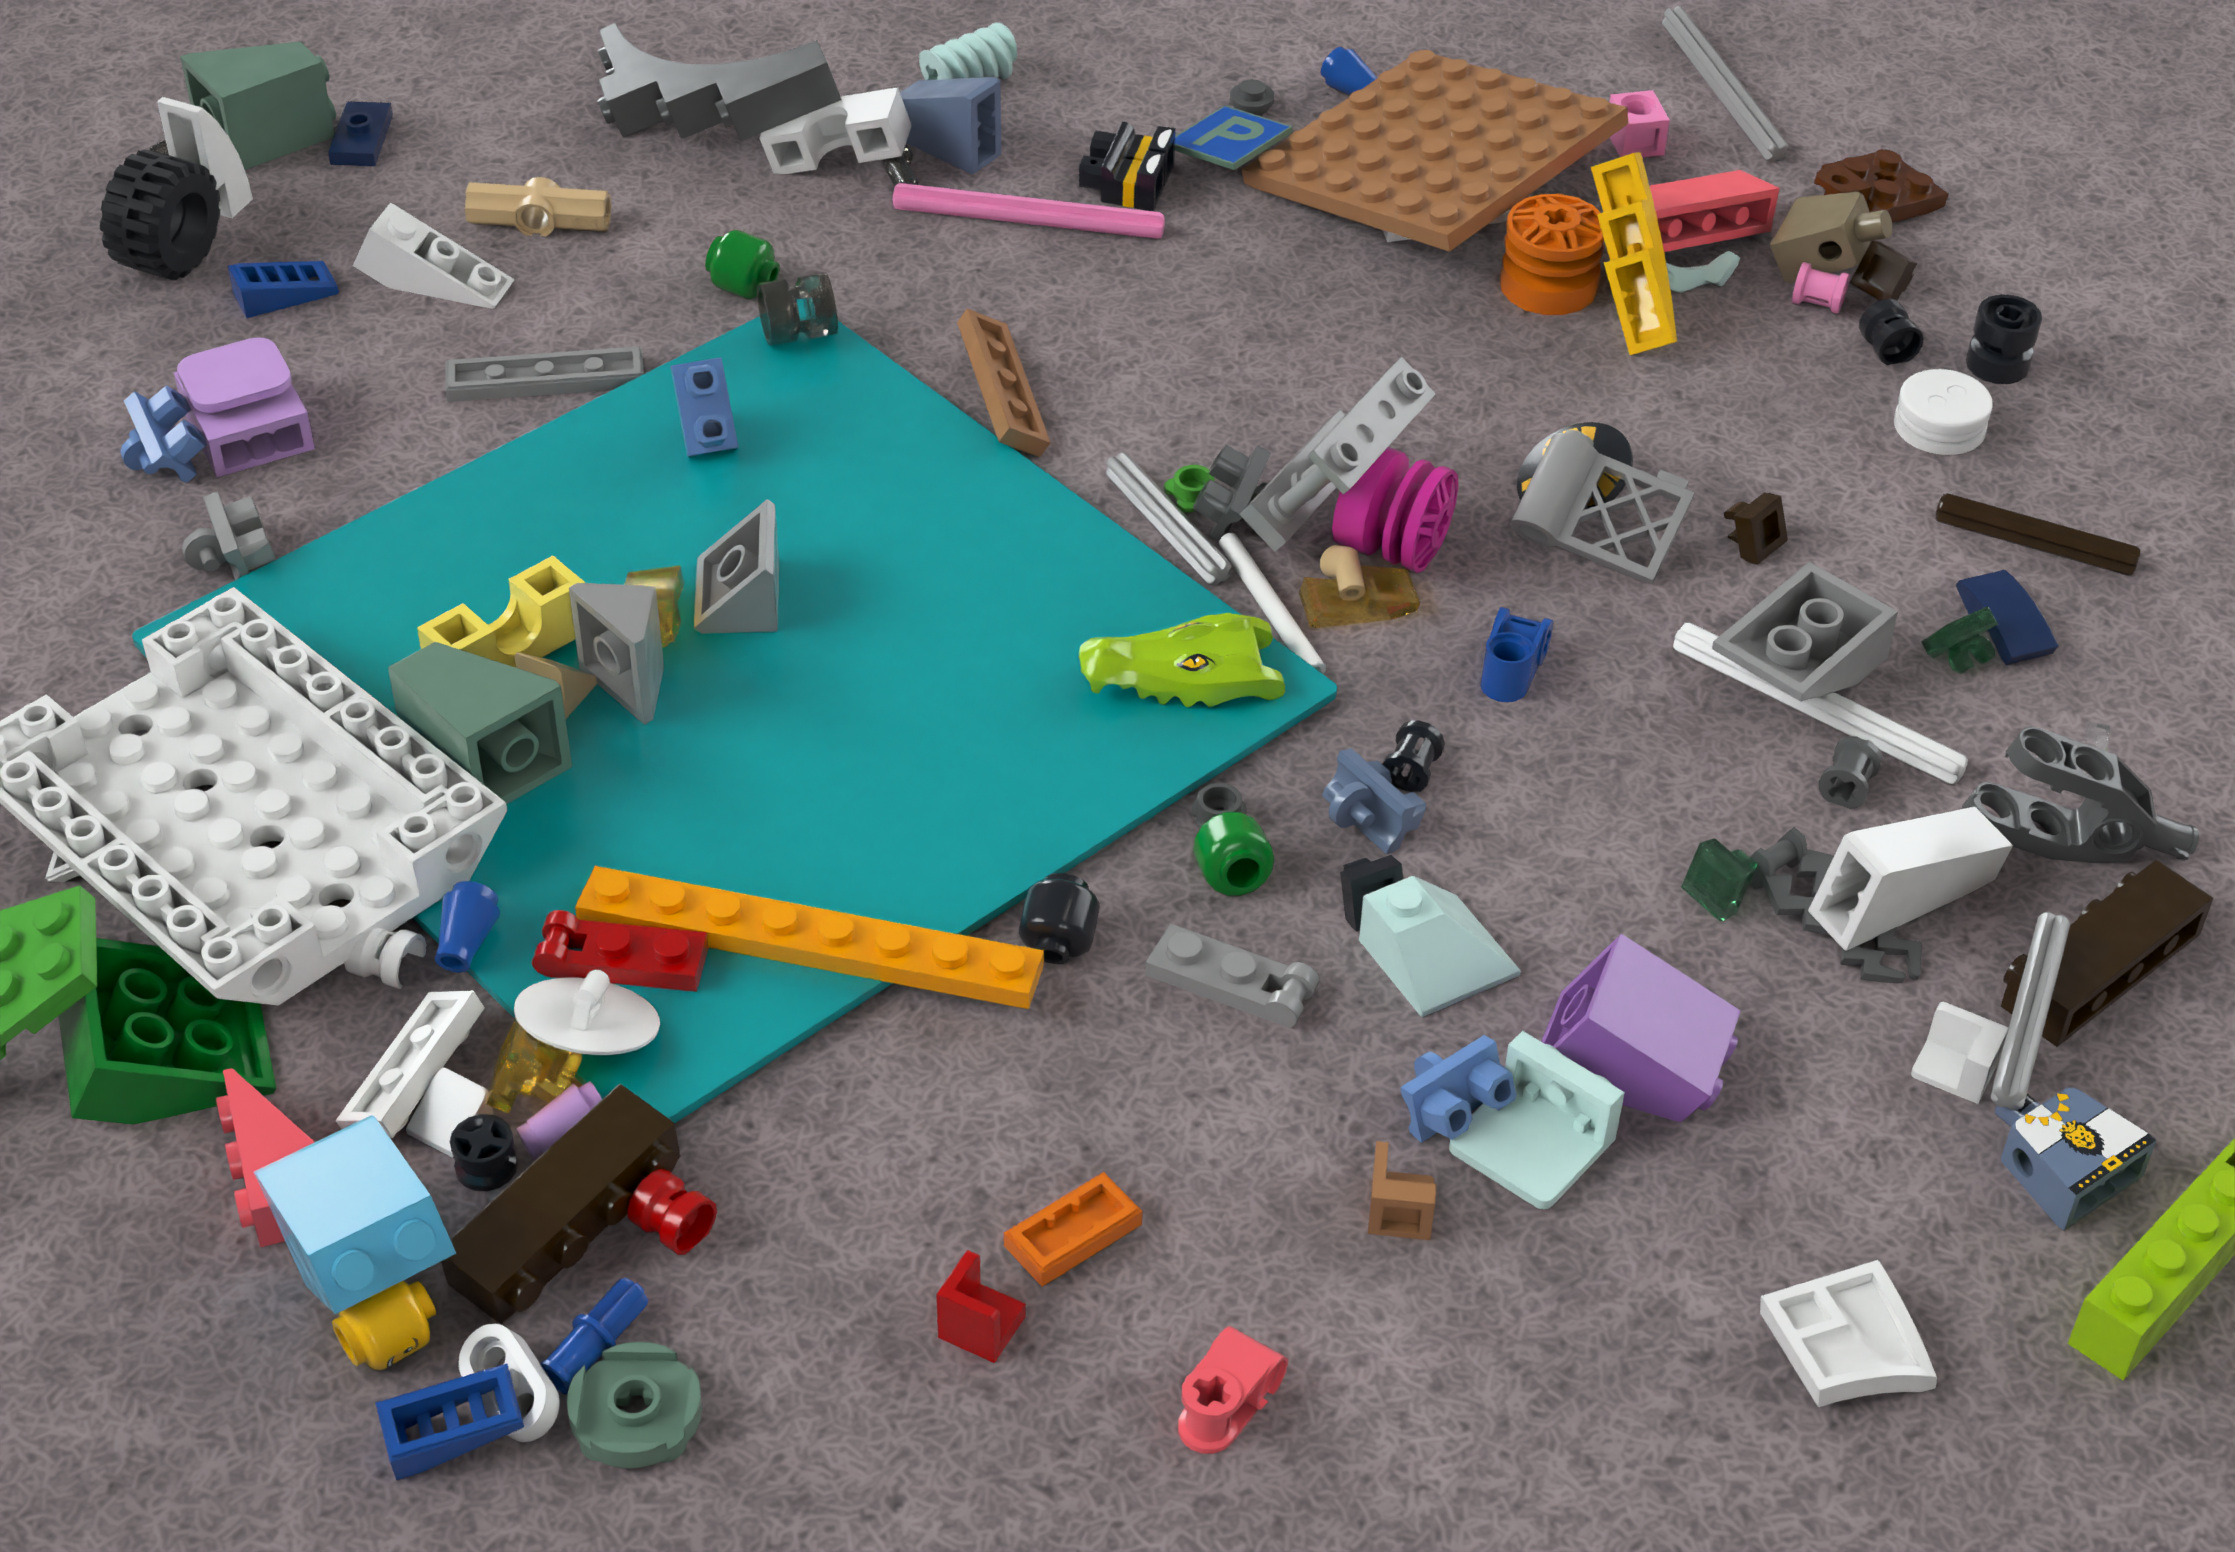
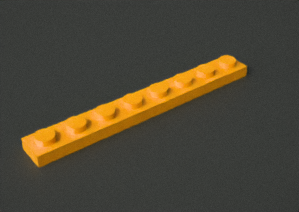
(818, 937)

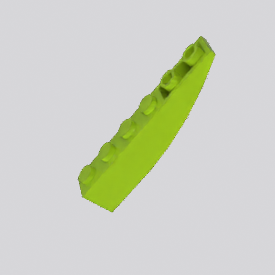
(2161, 1272)

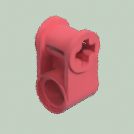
(1227, 1390)

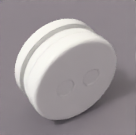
(1943, 412)

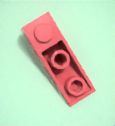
(261, 1138)

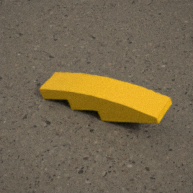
(1635, 253)

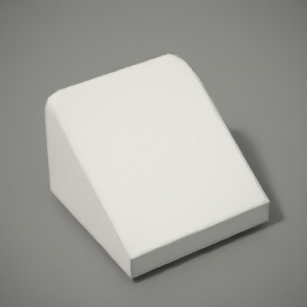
(444, 1106)

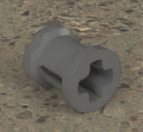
(1852, 782)

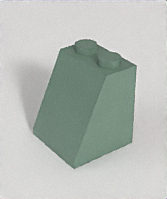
(263, 97)
(484, 716)

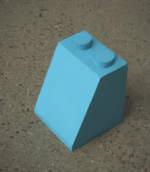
(354, 1214)

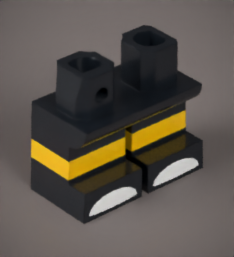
(1129, 166)

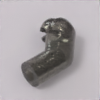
(899, 168)

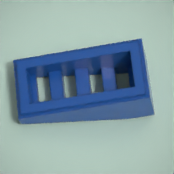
(279, 285)
(423, 1404)

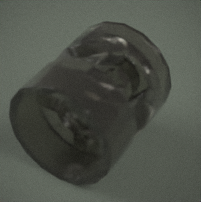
(781, 314)

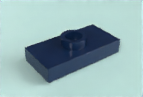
(360, 133)

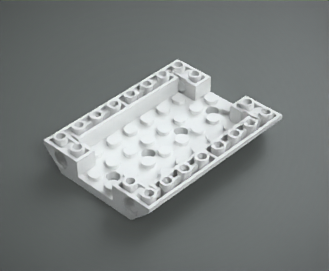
(291, 759)

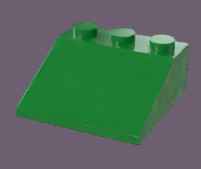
(156, 1040)

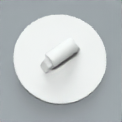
(587, 1015)

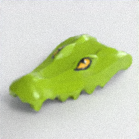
(1196, 661)

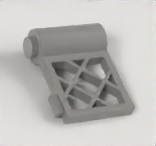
(1563, 489)

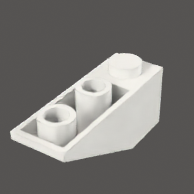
(422, 261)

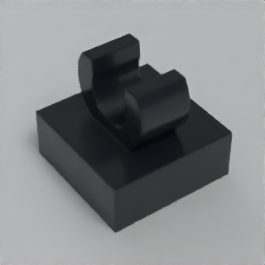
(1363, 878)

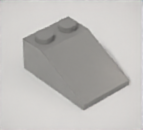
(1811, 635)

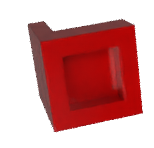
(975, 1314)

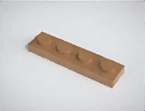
(1003, 383)

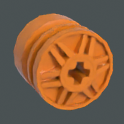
(1552, 254)

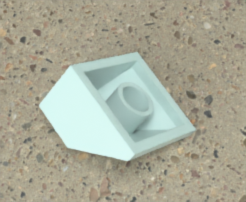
(1431, 945)

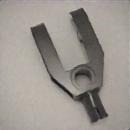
(2107, 826)

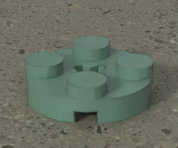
(640, 1437)

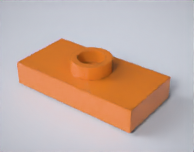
(1072, 1229)

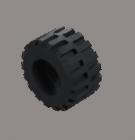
(160, 214)

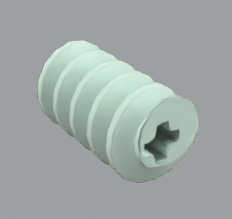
(973, 55)

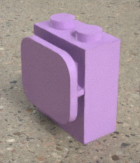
(244, 405)

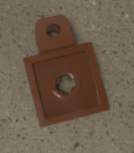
(1885, 184)

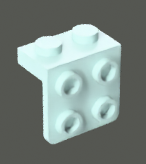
(1549, 1131)

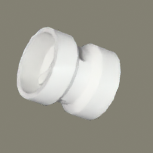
(381, 953)

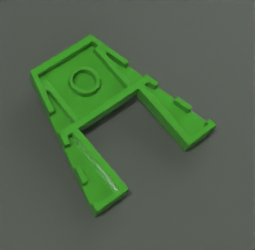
(45, 960)

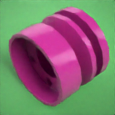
(1397, 509)

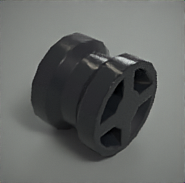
(473, 1141)

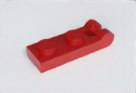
(622, 951)

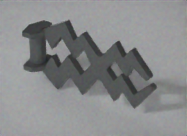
(1793, 851)

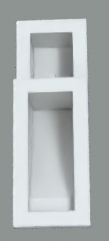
(200, 139)

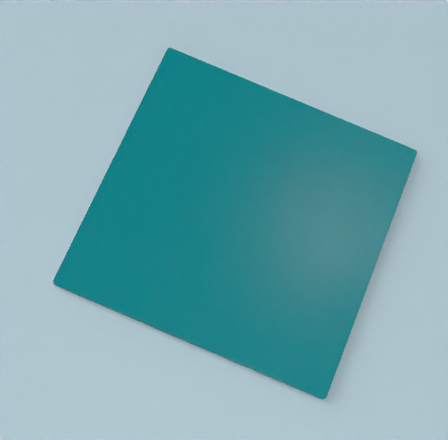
(879, 756)

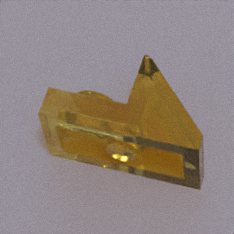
(528, 1069)

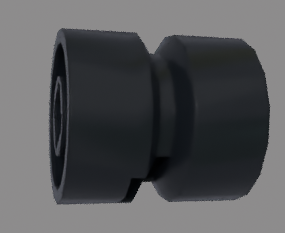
(2003, 339)

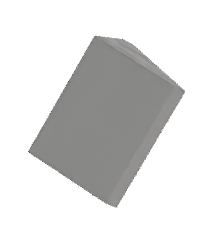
(740, 577)
(620, 642)

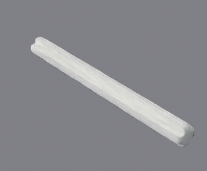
(1836, 712)

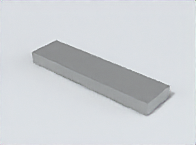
(542, 373)

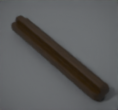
(2038, 534)

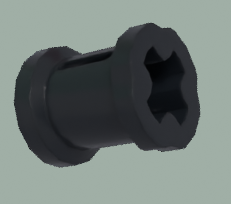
(1420, 760)

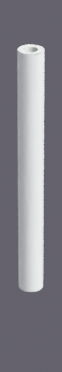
(1269, 601)

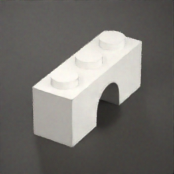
(868, 121)

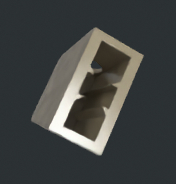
(1827, 233)

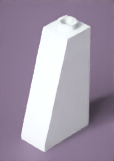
(1905, 871)

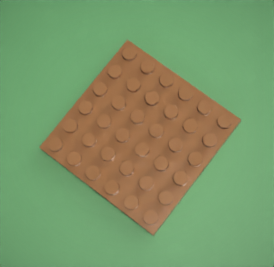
(1435, 148)

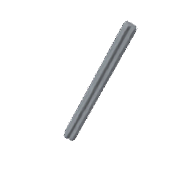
(1725, 85)

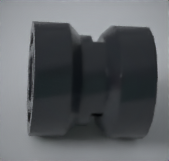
(1891, 332)

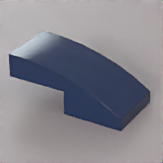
(2021, 626)

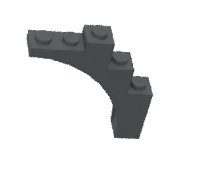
(698, 96)

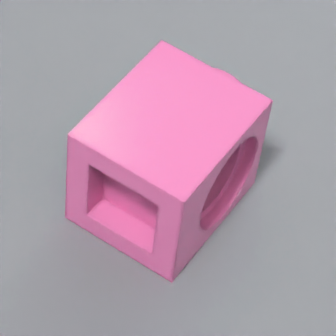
(1646, 126)

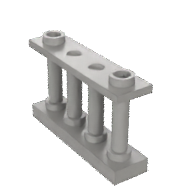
(1338, 454)

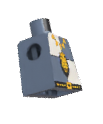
(2073, 1153)

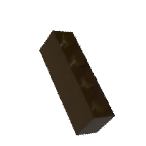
(2117, 946)
(560, 1204)

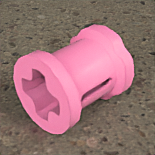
(1820, 288)

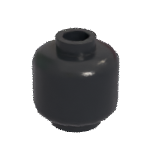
(1059, 917)

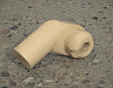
(1344, 566)

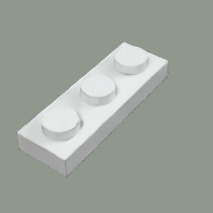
(413, 1060)

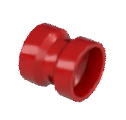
(667, 1208)

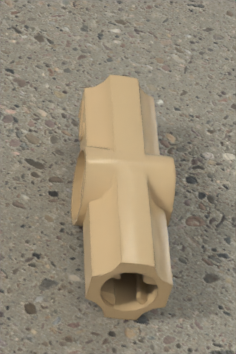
(538, 206)

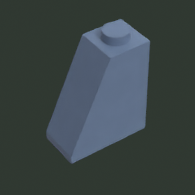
(956, 120)

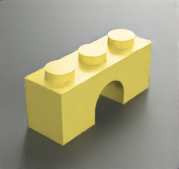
(532, 624)

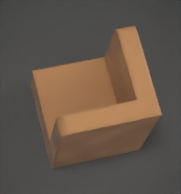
(1400, 1201)

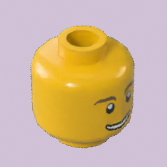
(386, 1325)

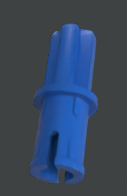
(595, 1332)

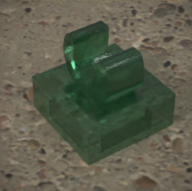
(1961, 637)
(1719, 878)

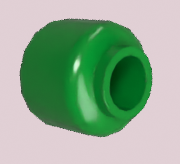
(740, 263)
(1233, 854)

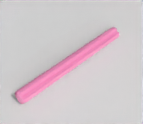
(1028, 210)

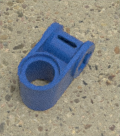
(1514, 655)

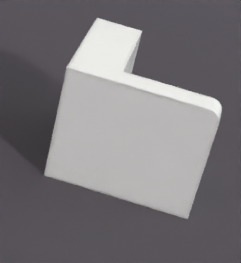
(1960, 1052)

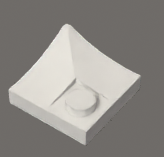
(1849, 1335)

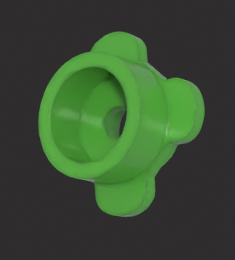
(1187, 485)

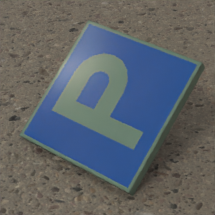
(1230, 137)

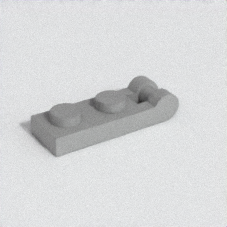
(1232, 975)

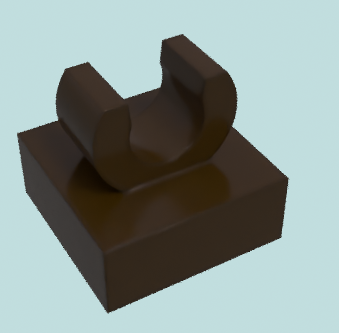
(1883, 272)
(1758, 527)

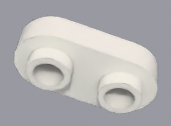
(531, 1383)

